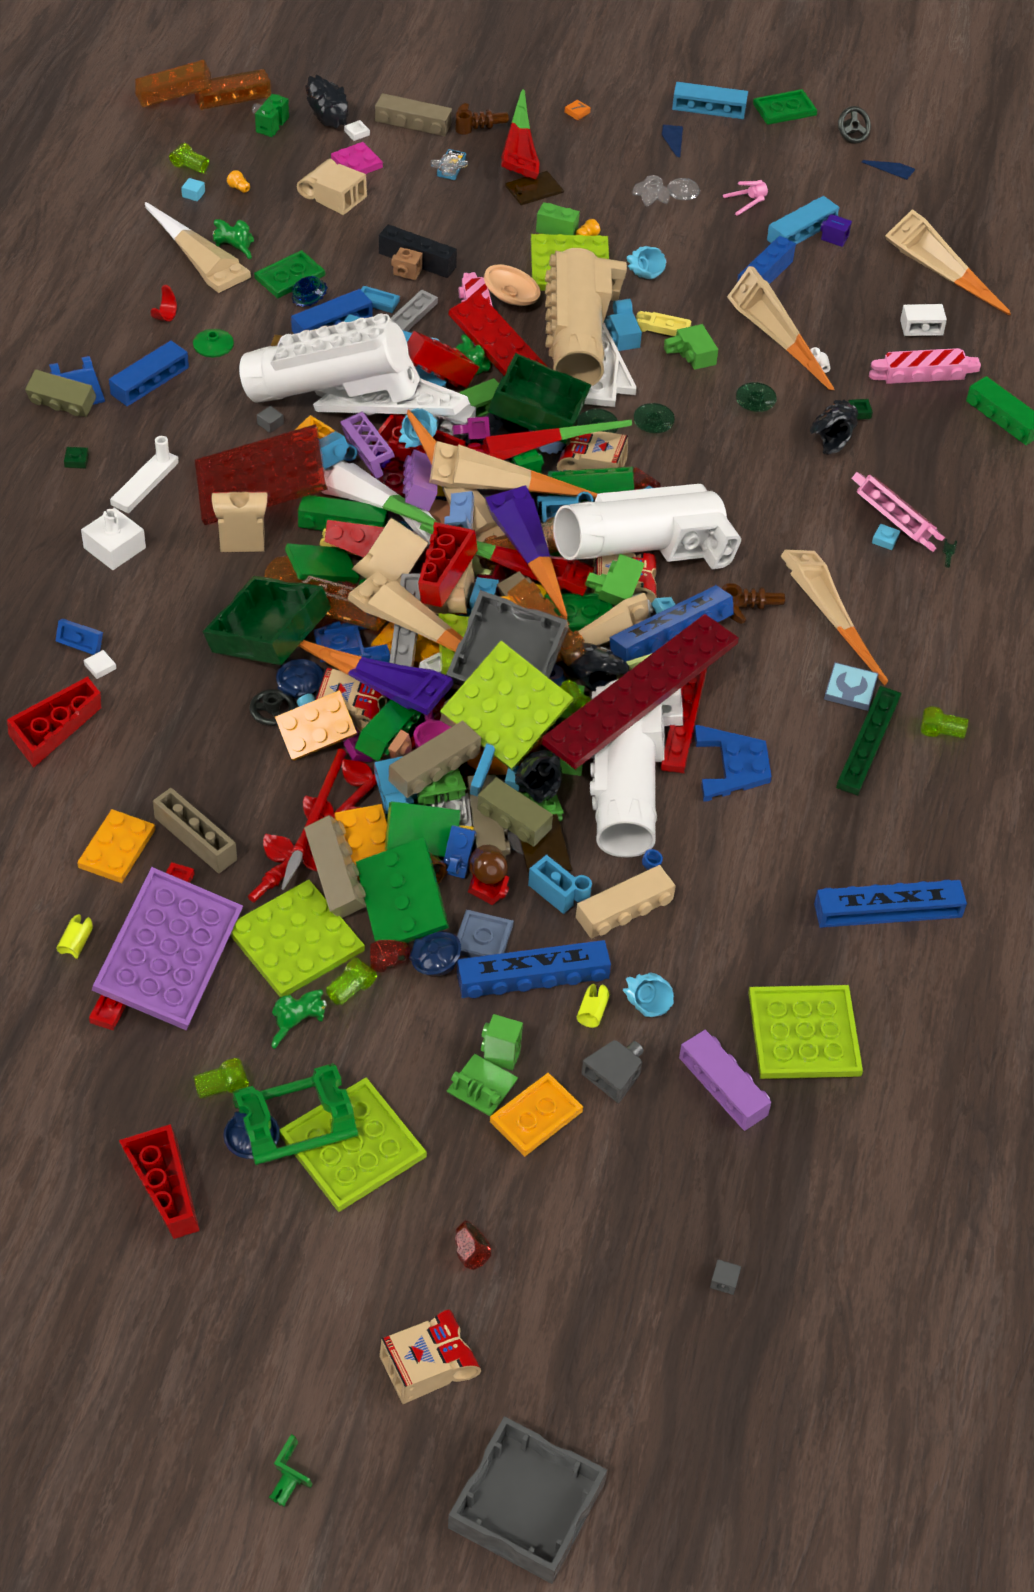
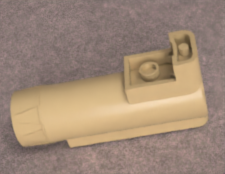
(576, 306)

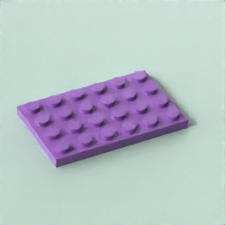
(167, 948)

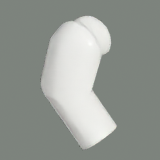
(822, 359)

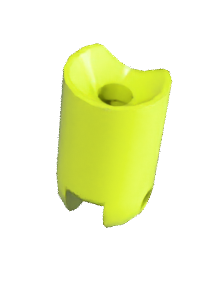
(75, 936)
(593, 1006)

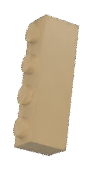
(625, 901)

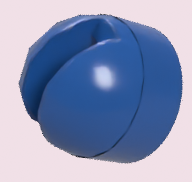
(651, 859)

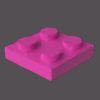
(358, 157)

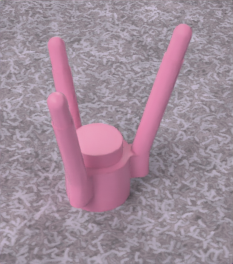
(757, 190)

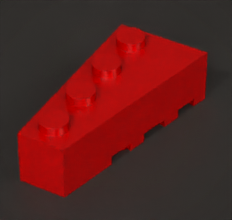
(441, 359)
(391, 433)
(352, 536)
(445, 562)
(53, 720)
(162, 1173)

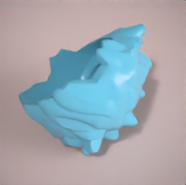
(647, 262)
(408, 433)
(649, 994)

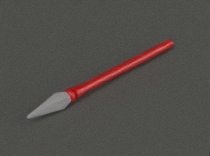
(301, 845)

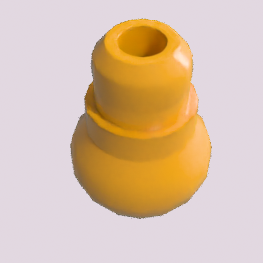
(236, 180)
(590, 228)

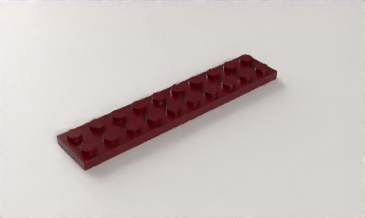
(639, 691)

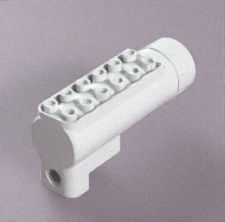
(358, 354)
(674, 519)
(627, 780)

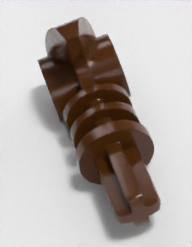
(466, 120)
(743, 598)

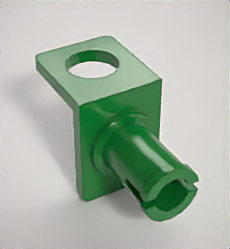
(289, 1477)

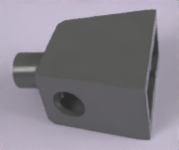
(614, 1068)

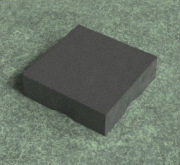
(526, 631)
(527, 1500)

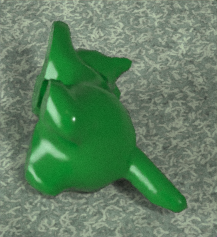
(235, 235)
(475, 354)
(292, 1011)

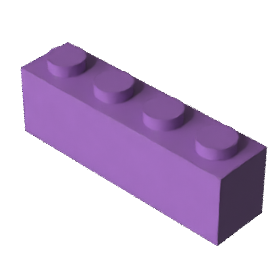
(416, 481)
(725, 1079)

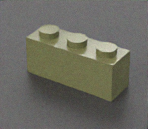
(60, 393)
(514, 812)

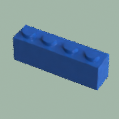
(773, 259)
(333, 312)
(148, 373)

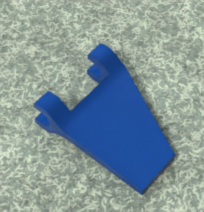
(83, 375)

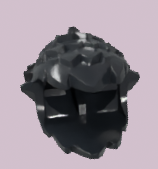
(327, 101)
(836, 425)
(594, 665)
(539, 775)

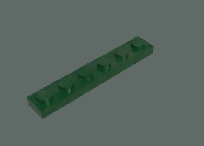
(868, 740)

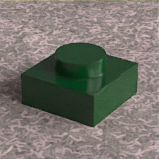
(863, 407)
(76, 457)

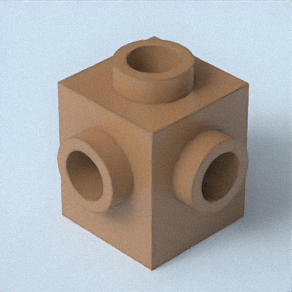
(407, 263)

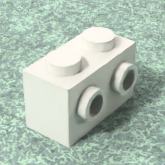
(923, 319)

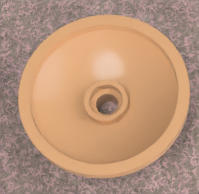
(511, 285)

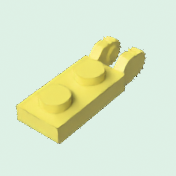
(661, 323)

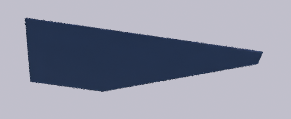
(673, 137)
(894, 168)

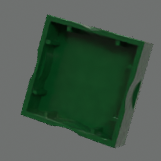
(538, 396)
(267, 620)

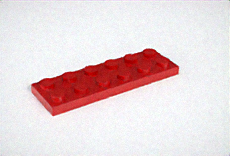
(491, 332)

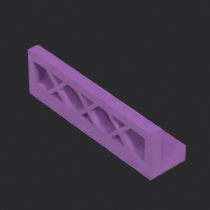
(361, 442)

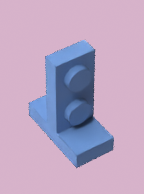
(461, 510)

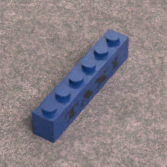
(657, 630)
(890, 903)
(533, 969)

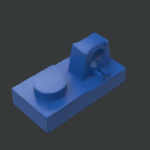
(79, 636)
(459, 850)

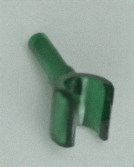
(949, 550)

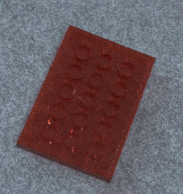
(280, 465)

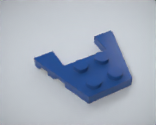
(347, 639)
(743, 761)

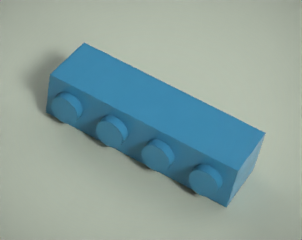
(710, 100)
(803, 222)

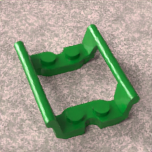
(258, 1118)

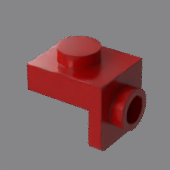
(489, 893)

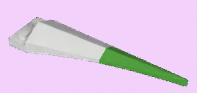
(356, 484)

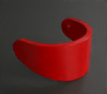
(168, 305)

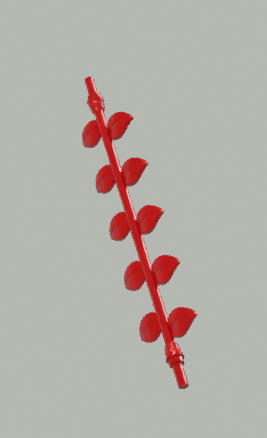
(280, 848)

